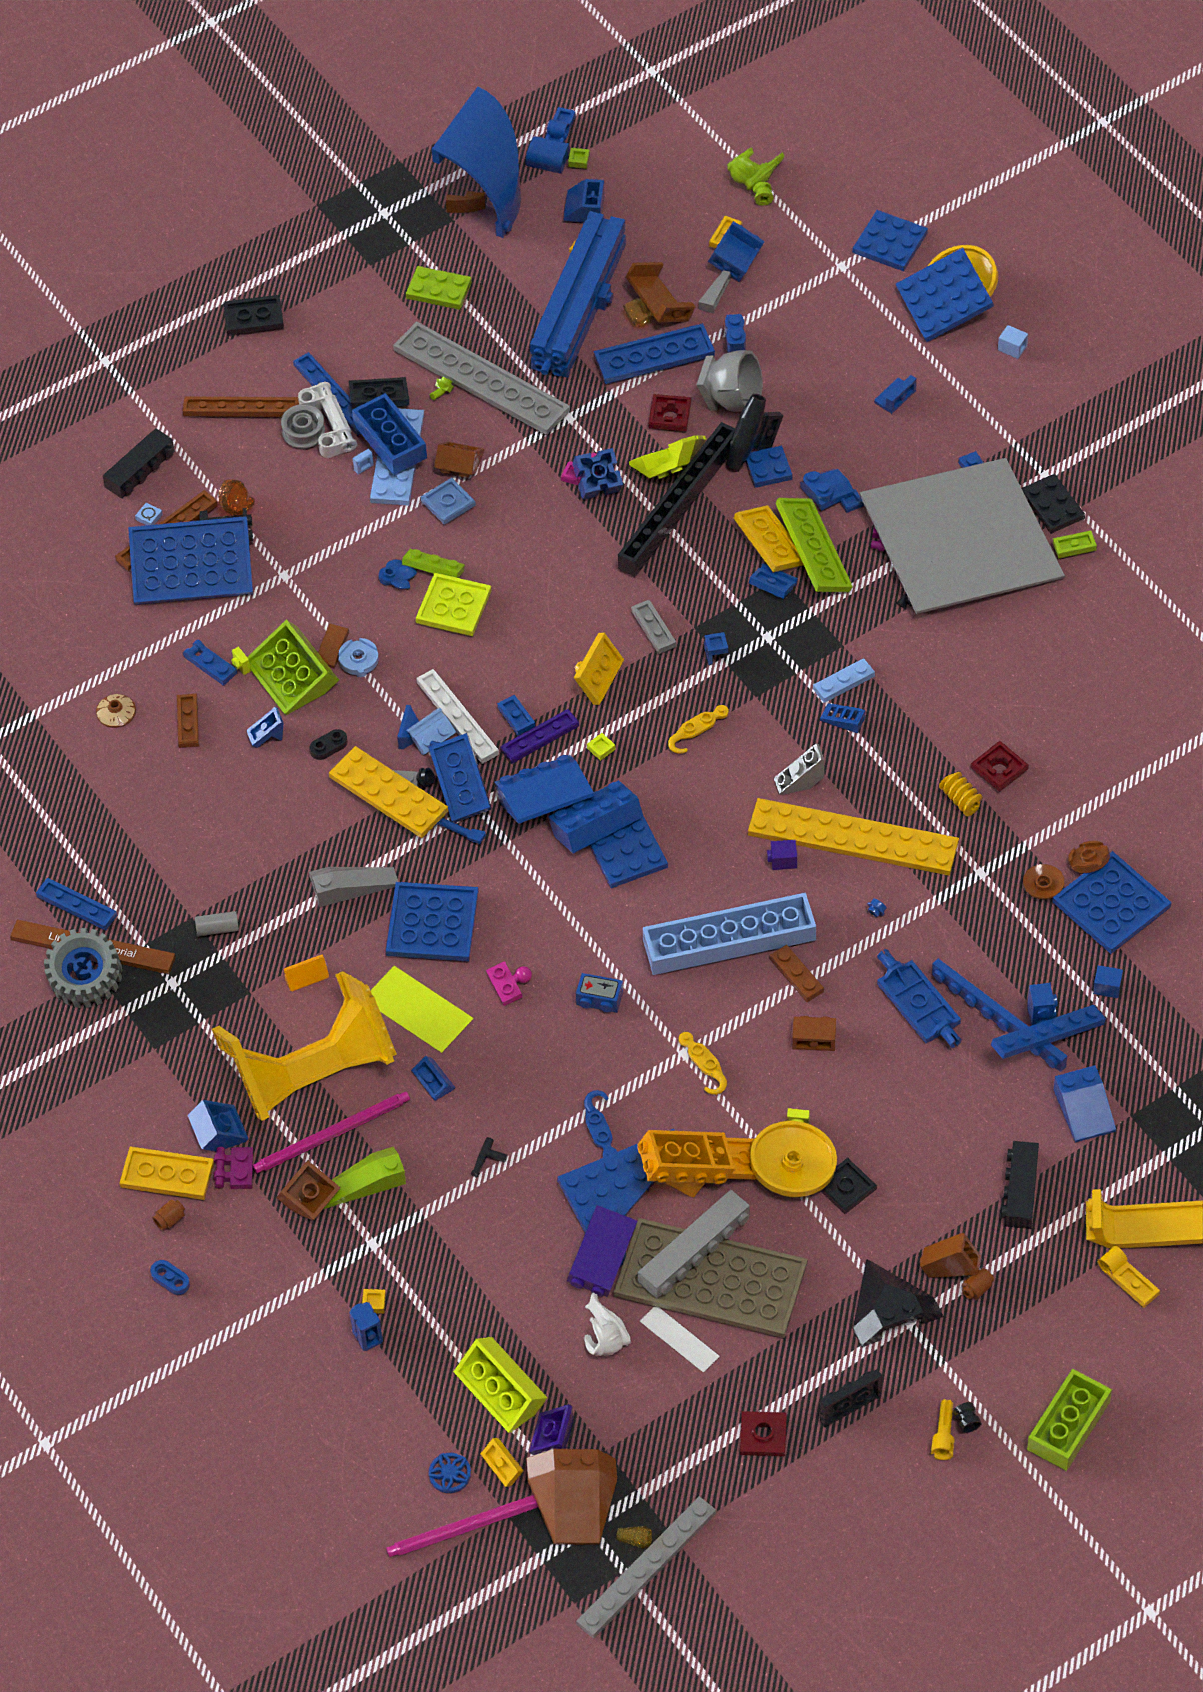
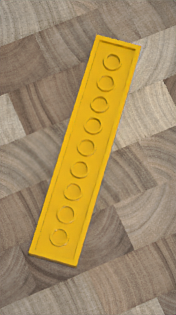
(854, 836)

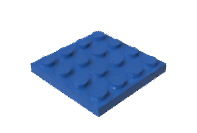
(944, 294)
(1112, 903)
(432, 921)

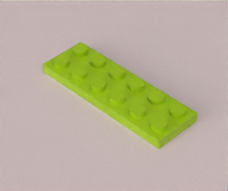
(814, 545)

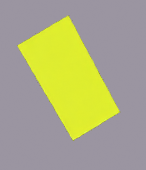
(419, 1009)

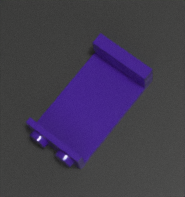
(601, 1251)

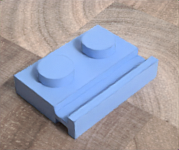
(431, 728)

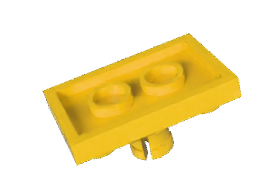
(598, 668)

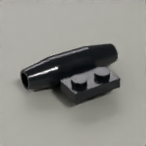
(752, 431)

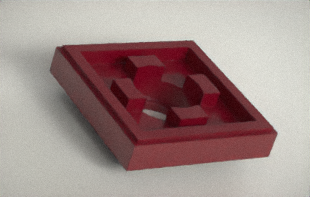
(666, 403)
(1000, 755)
(763, 1446)

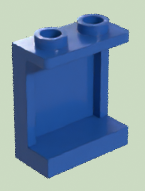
(736, 251)

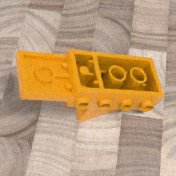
(694, 1158)

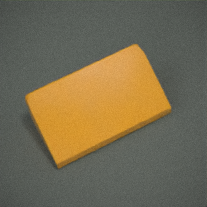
(306, 973)

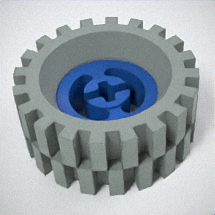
(72, 955)

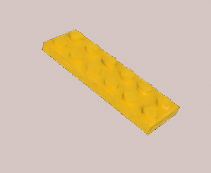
(388, 792)

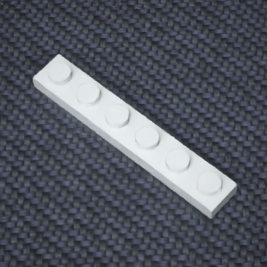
(457, 715)

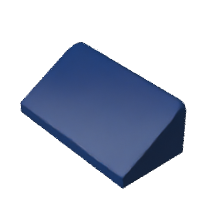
(432, 1078)

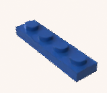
(76, 904)

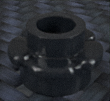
(425, 777)

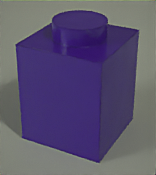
(783, 855)

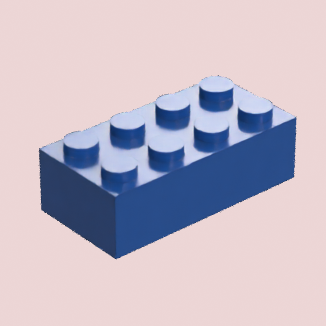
(389, 434)
(596, 816)

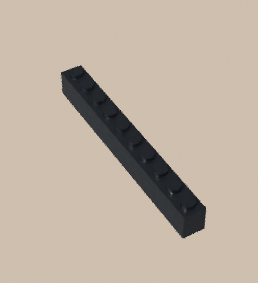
(676, 501)

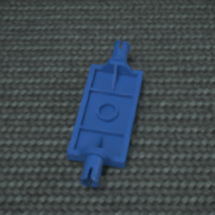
(918, 1000)

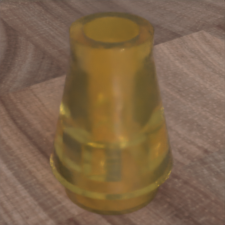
(637, 1536)

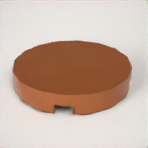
(1089, 857)

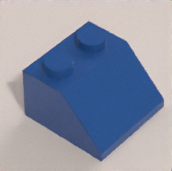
(217, 1125)

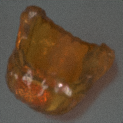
(234, 497)

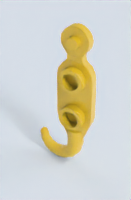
(697, 726)
(704, 1061)

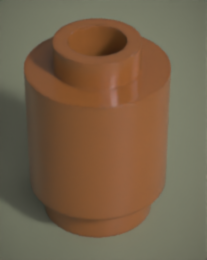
(169, 1214)
(978, 1284)

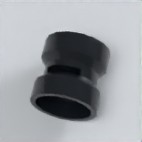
(967, 1418)

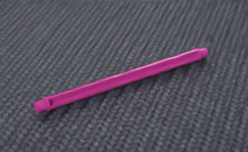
(331, 1132)
(462, 1526)

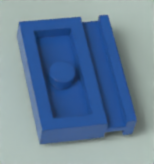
(777, 582)

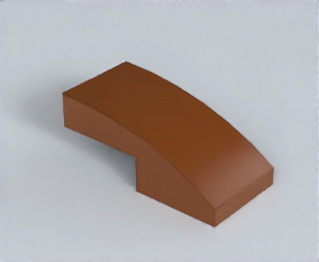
(463, 204)
(331, 643)

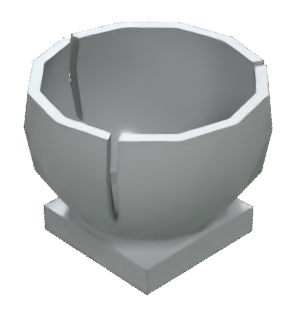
(730, 380)

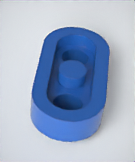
(171, 1277)

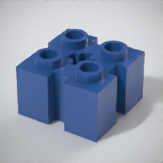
(603, 464)

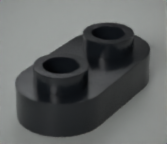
(329, 744)

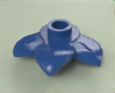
(396, 574)

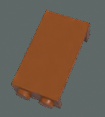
(658, 299)

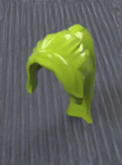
(750, 173)

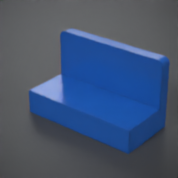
(896, 394)

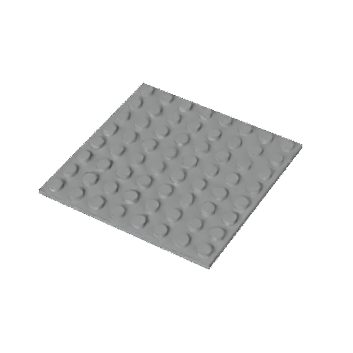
(972, 530)

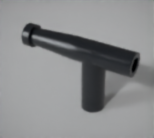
(487, 1152)

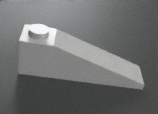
(345, 883)

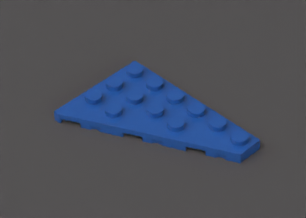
(610, 1182)

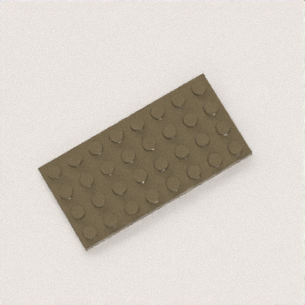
(729, 1286)

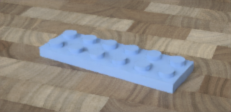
(396, 488)

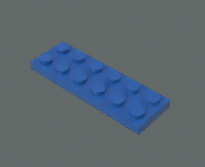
(653, 353)

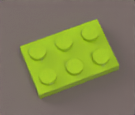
(438, 287)

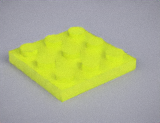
(453, 604)

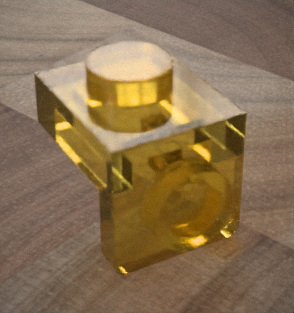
(637, 312)

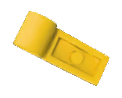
(1115, 1265)

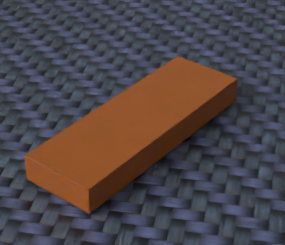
(187, 720)

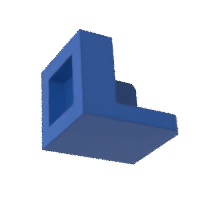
(714, 645)
(1107, 981)

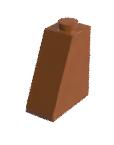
(950, 1258)

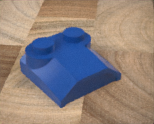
(826, 487)

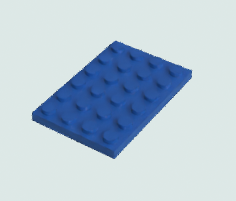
(190, 560)

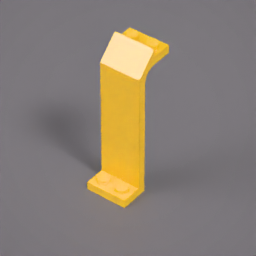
(1143, 1223)

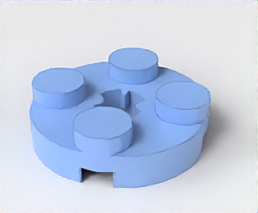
(361, 666)

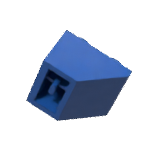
(582, 198)

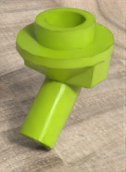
(443, 386)

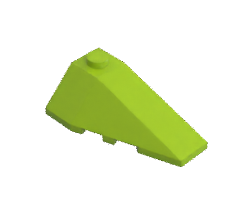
(369, 1176)

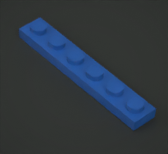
(1048, 1031)

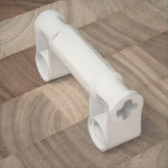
(341, 431)

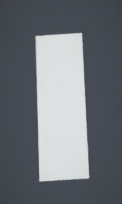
(679, 1338)

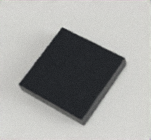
(848, 1186)

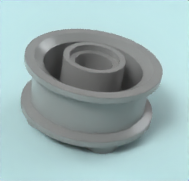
(302, 426)

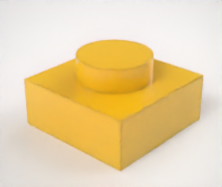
(375, 1298)

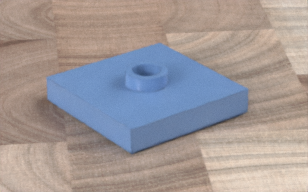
(448, 501)

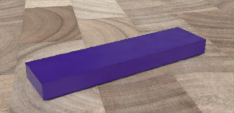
(539, 736)

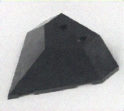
(889, 1302)

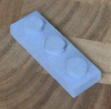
(843, 680)

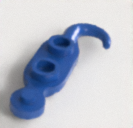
(597, 1124)

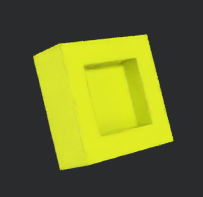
(240, 661)
(601, 746)
(798, 1115)

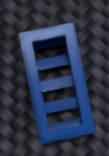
(848, 724)

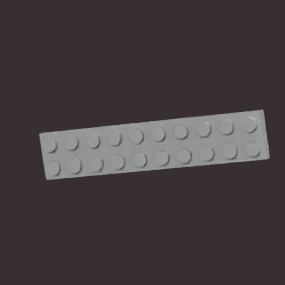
(481, 378)

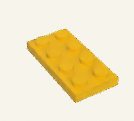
(769, 538)
(166, 1173)

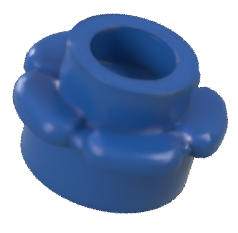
(876, 907)

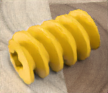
(961, 793)

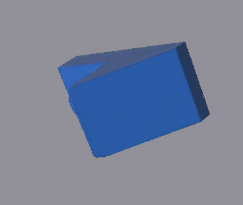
(268, 726)

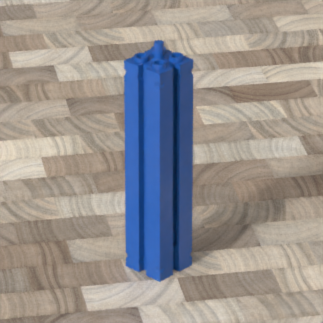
(576, 294)

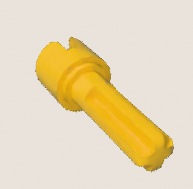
(943, 1441)

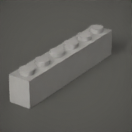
(694, 1244)

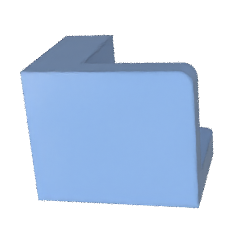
(1013, 342)

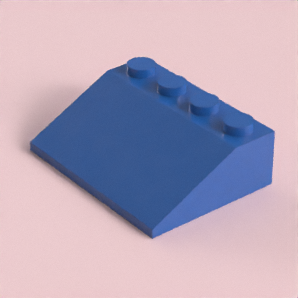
(543, 788)

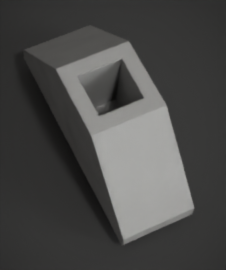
(802, 773)

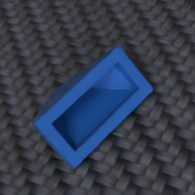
(408, 720)

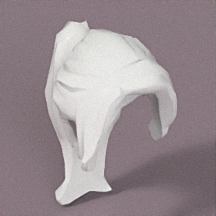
(608, 1329)

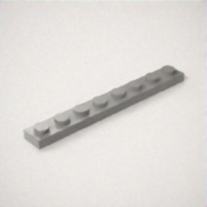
(646, 1567)

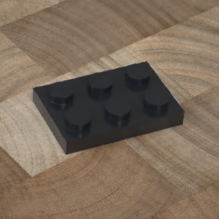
(253, 314)
(366, 390)
(1053, 503)
(850, 1397)

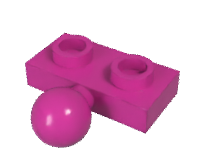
(506, 983)

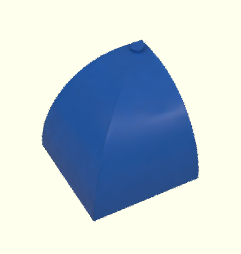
(486, 148)

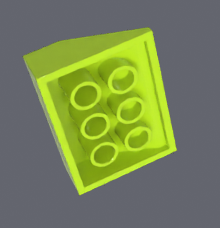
(291, 668)

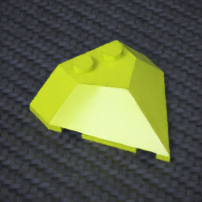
(669, 459)

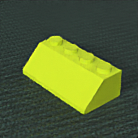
(499, 1383)

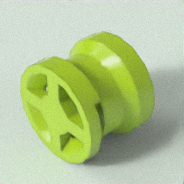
(763, 193)

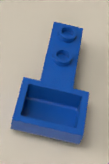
(552, 151)

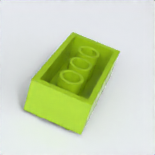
(1069, 1419)

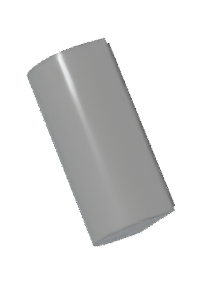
(216, 923)

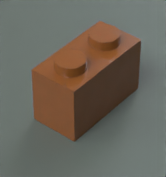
(814, 1033)

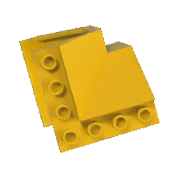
(354, 1039)

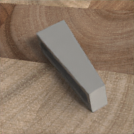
(714, 293)

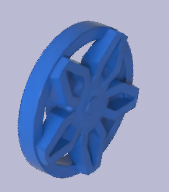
(449, 1472)

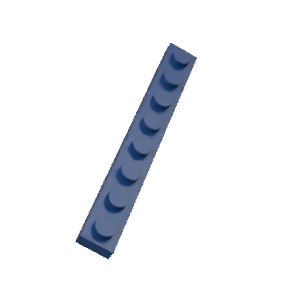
(992, 1010)

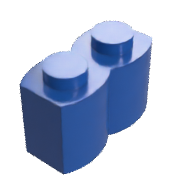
(735, 333)

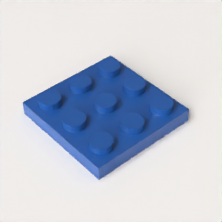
(890, 240)
(629, 854)

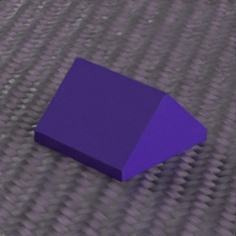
(552, 1430)

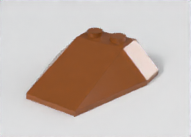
(573, 1492)

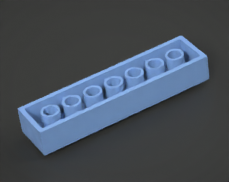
(729, 933)

